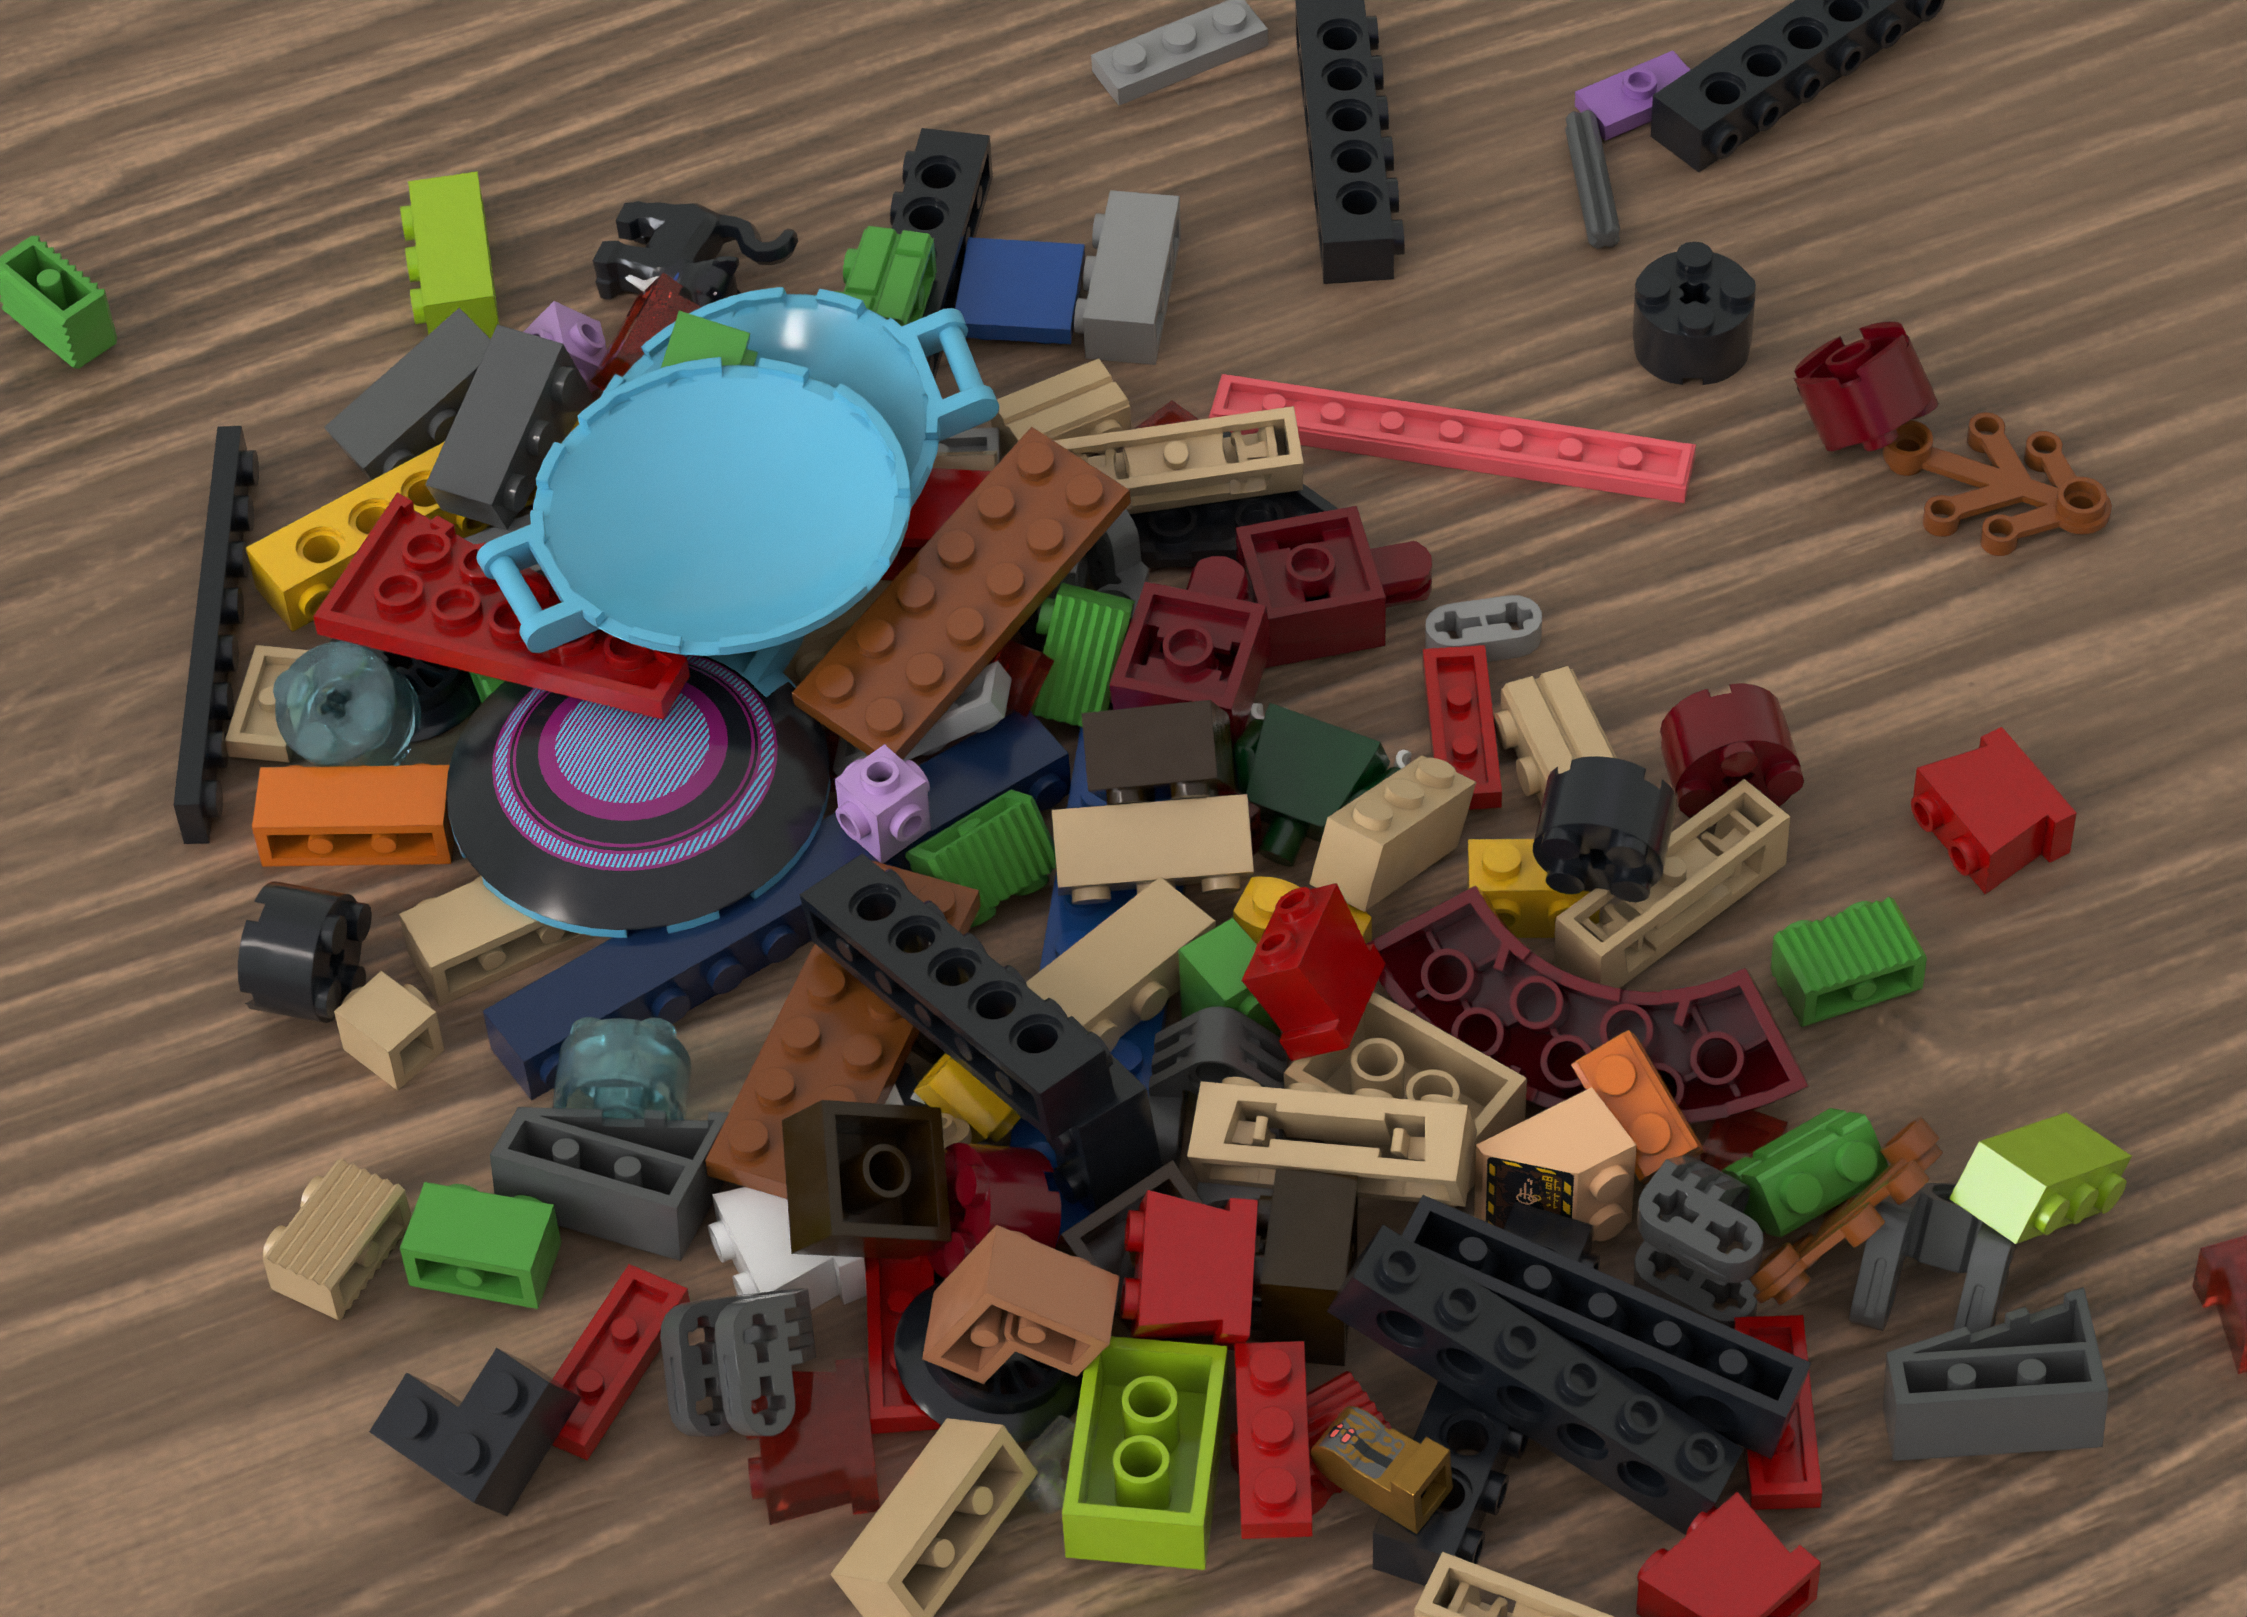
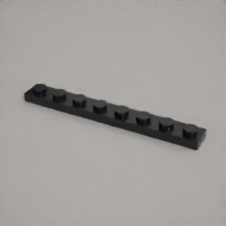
(214, 645)

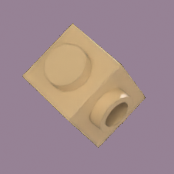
(389, 1029)

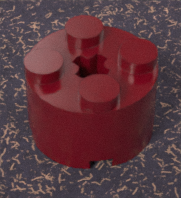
(1864, 387)
(1725, 739)
(991, 1189)

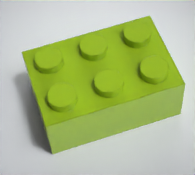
(1147, 1453)

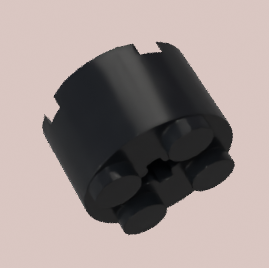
(1693, 315)
(1604, 828)
(303, 951)

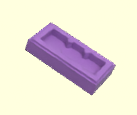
(1627, 97)

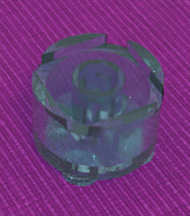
(346, 707)
(623, 1068)

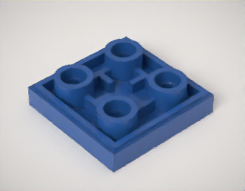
(1020, 289)

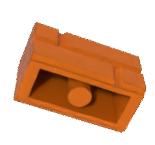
(1639, 1101)

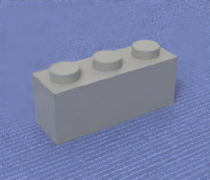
(1129, 277)

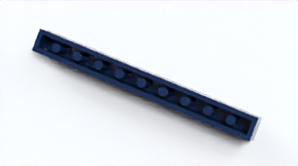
(674, 972)

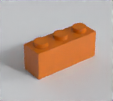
(353, 815)

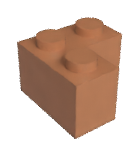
(1020, 1300)

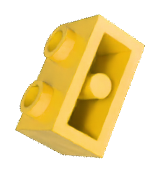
(1518, 886)

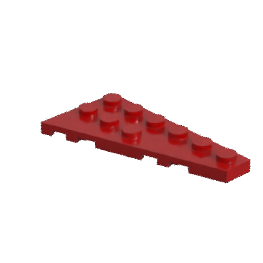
(426, 598)

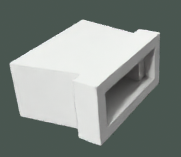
(756, 1236)

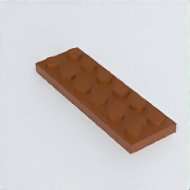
(962, 597)
(825, 1045)

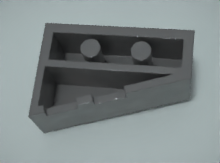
(413, 401)
(510, 417)
(613, 1176)
(2000, 1388)

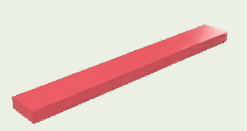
(1469, 439)

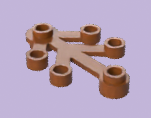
(2071, 502)
(1856, 1219)

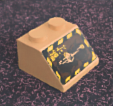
(1563, 1162)

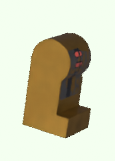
(1384, 1467)

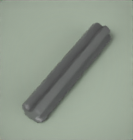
(1592, 179)

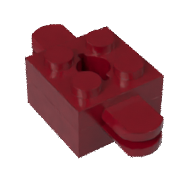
(1330, 560)
(1195, 644)

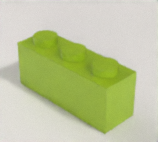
(449, 251)
(2041, 1178)

